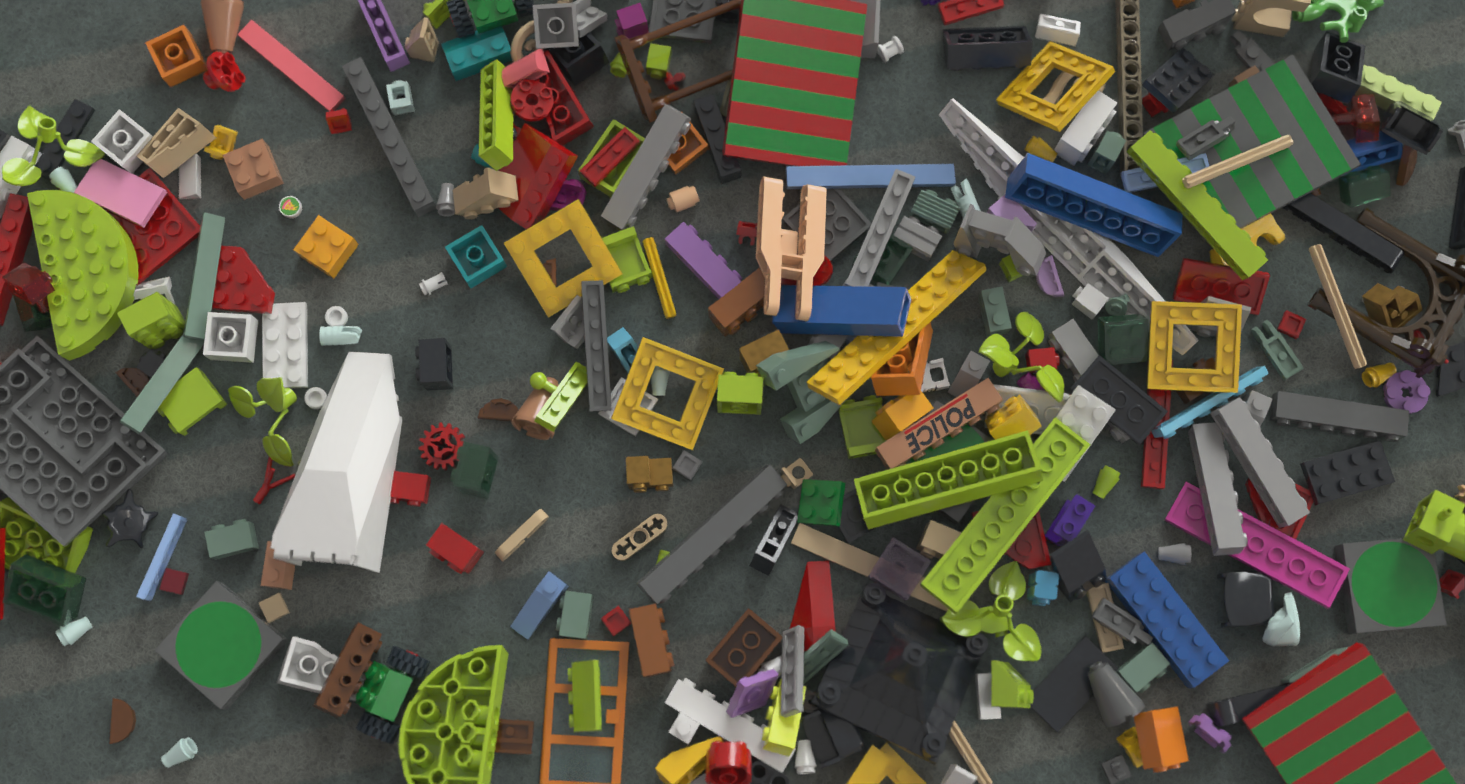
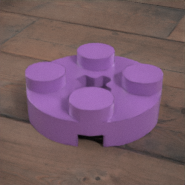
(1418, 391)
(1210, 733)

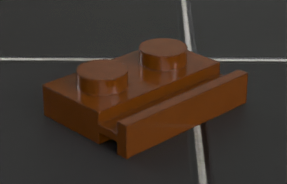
(514, 736)

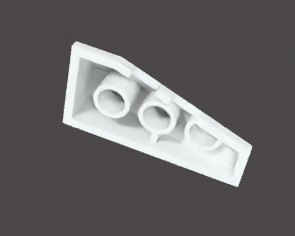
(308, 666)

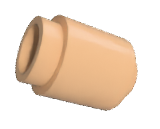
(682, 198)

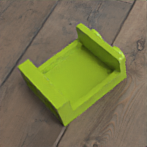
(630, 258)
(190, 401)
(858, 430)

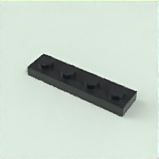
(70, 128)

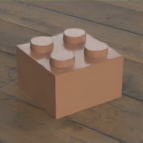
(253, 169)

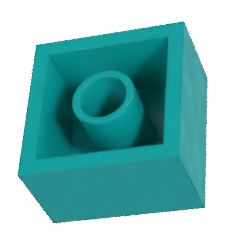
(476, 256)

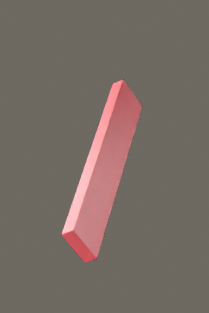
(291, 66)

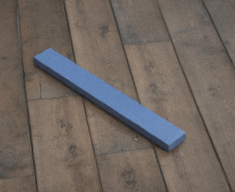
(868, 175)

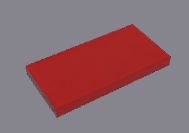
(1205, 279)

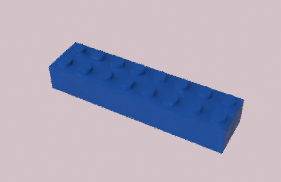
(1093, 205)

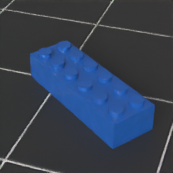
(1167, 620)

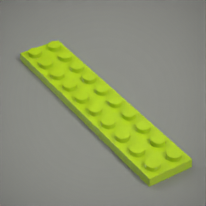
(1002, 520)

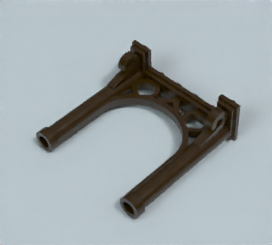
(1416, 352)

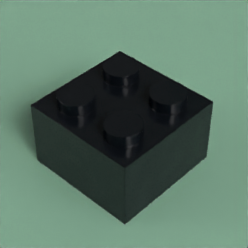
(435, 364)

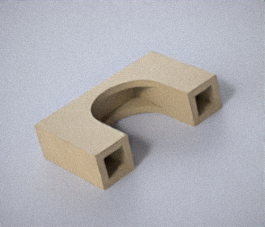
(1267, 16)

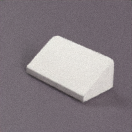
(1057, 30)
(190, 178)
(983, 692)

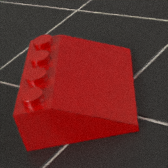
(540, 172)

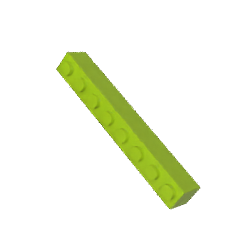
(1197, 206)

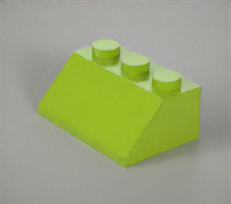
(585, 696)

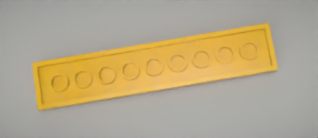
(869, 353)

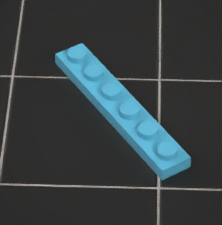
(1203, 406)

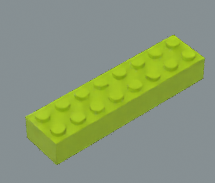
(948, 479)

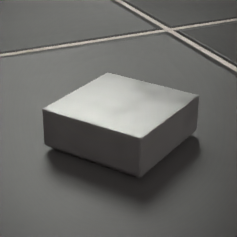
(687, 465)

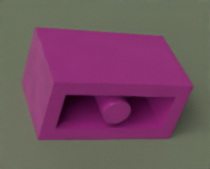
(631, 21)

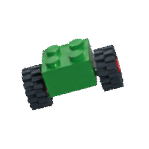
(486, 14)
(385, 691)

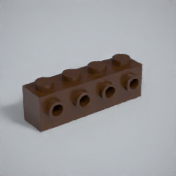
(347, 670)

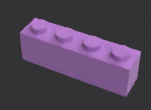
(384, 33)
(702, 261)

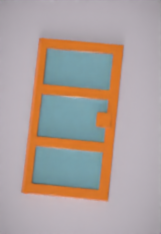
(584, 756)

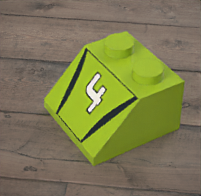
(1009, 687)

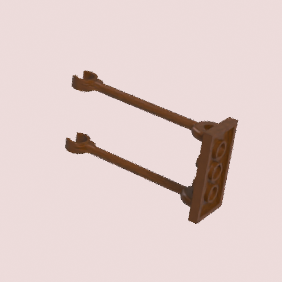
(634, 67)

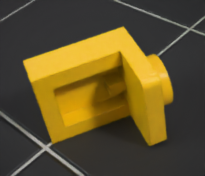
(223, 143)
(1131, 745)

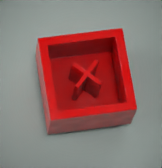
(456, 549)

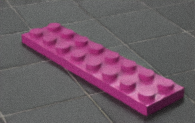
(1267, 550)

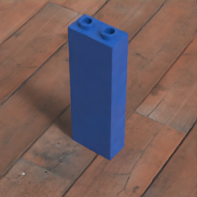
(846, 311)

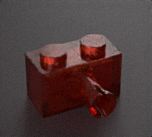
(1363, 118)
(30, 285)

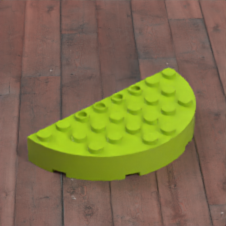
(89, 267)
(455, 720)

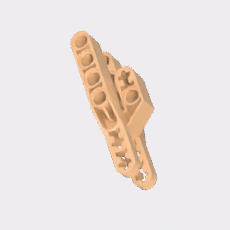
(778, 247)

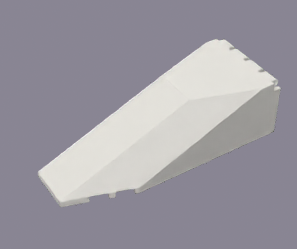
(346, 471)

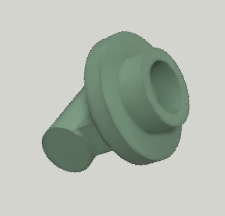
(1117, 305)

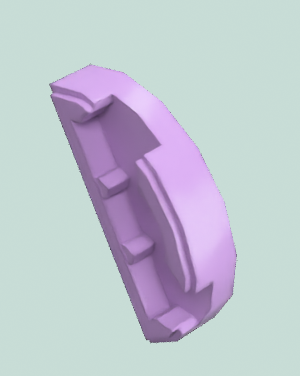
(1048, 278)

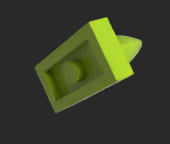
(436, 12)

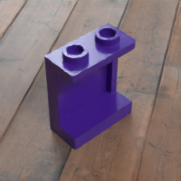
(1069, 521)

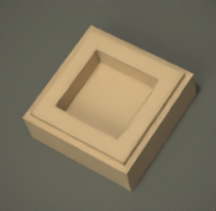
(274, 607)

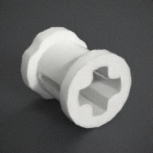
(890, 49)

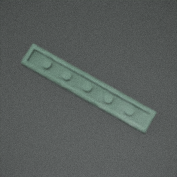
(204, 275)
(161, 384)

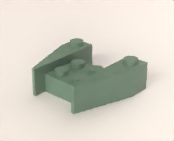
(795, 369)

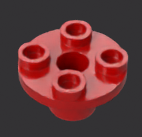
(223, 72)
(531, 100)

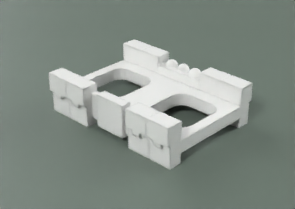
(928, 384)

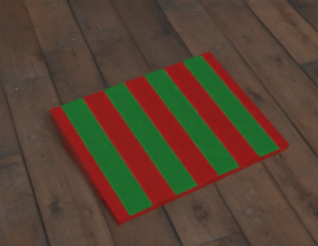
(794, 81)
(1345, 728)

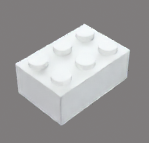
(1086, 128)

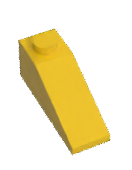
(684, 764)

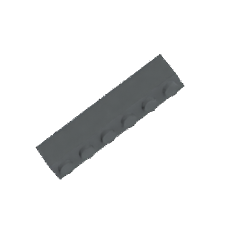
(1339, 415)

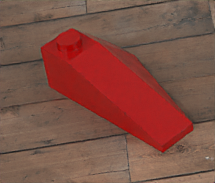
(815, 603)

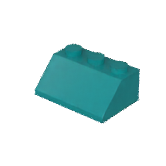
(475, 51)

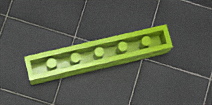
(495, 118)

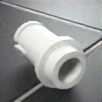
(433, 283)

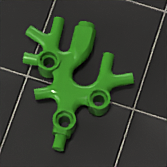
(1352, 14)

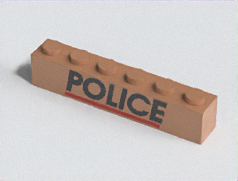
(940, 424)

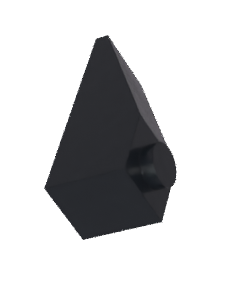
(774, 540)

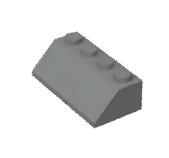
(871, 29)

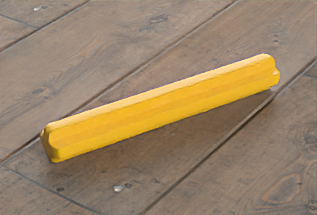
(659, 277)

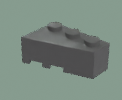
(1196, 23)

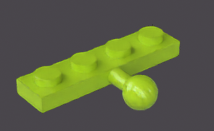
(562, 396)

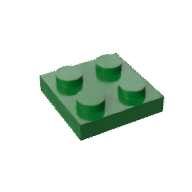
(821, 502)

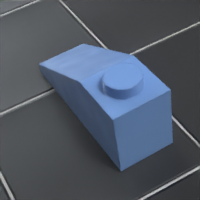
(539, 605)

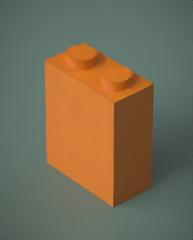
(1161, 739)

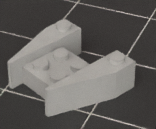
(1006, 235)

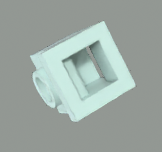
(402, 105)

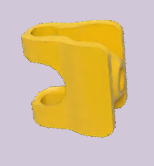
(1266, 228)

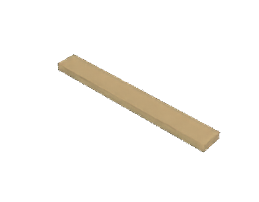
(850, 558)

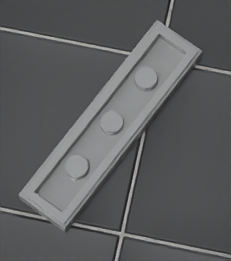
(792, 671)

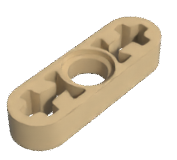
(649, 522)
(521, 533)

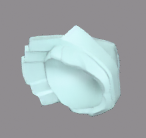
(1284, 625)

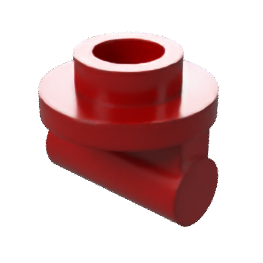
(672, 81)

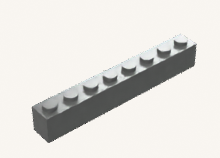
(389, 137)
(711, 534)

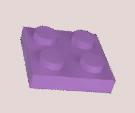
(752, 692)

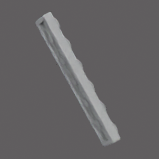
(880, 229)

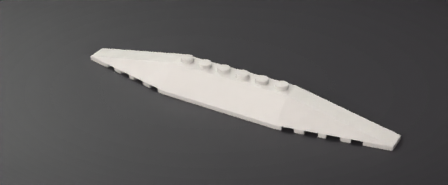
(1084, 253)

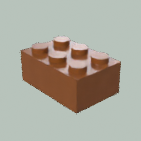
(739, 304)
(651, 640)

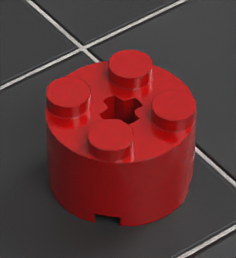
(728, 763)

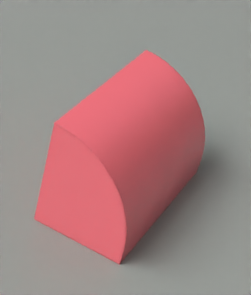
(529, 67)

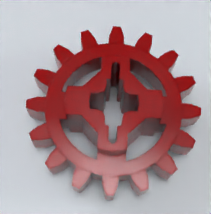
(446, 433)

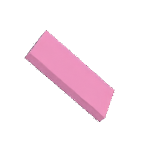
(121, 192)

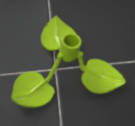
(37, 125)
(1006, 362)
(279, 399)
(1009, 586)

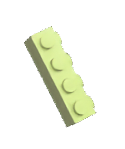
(1389, 90)

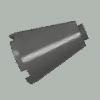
(1113, 695)

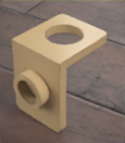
(788, 477)

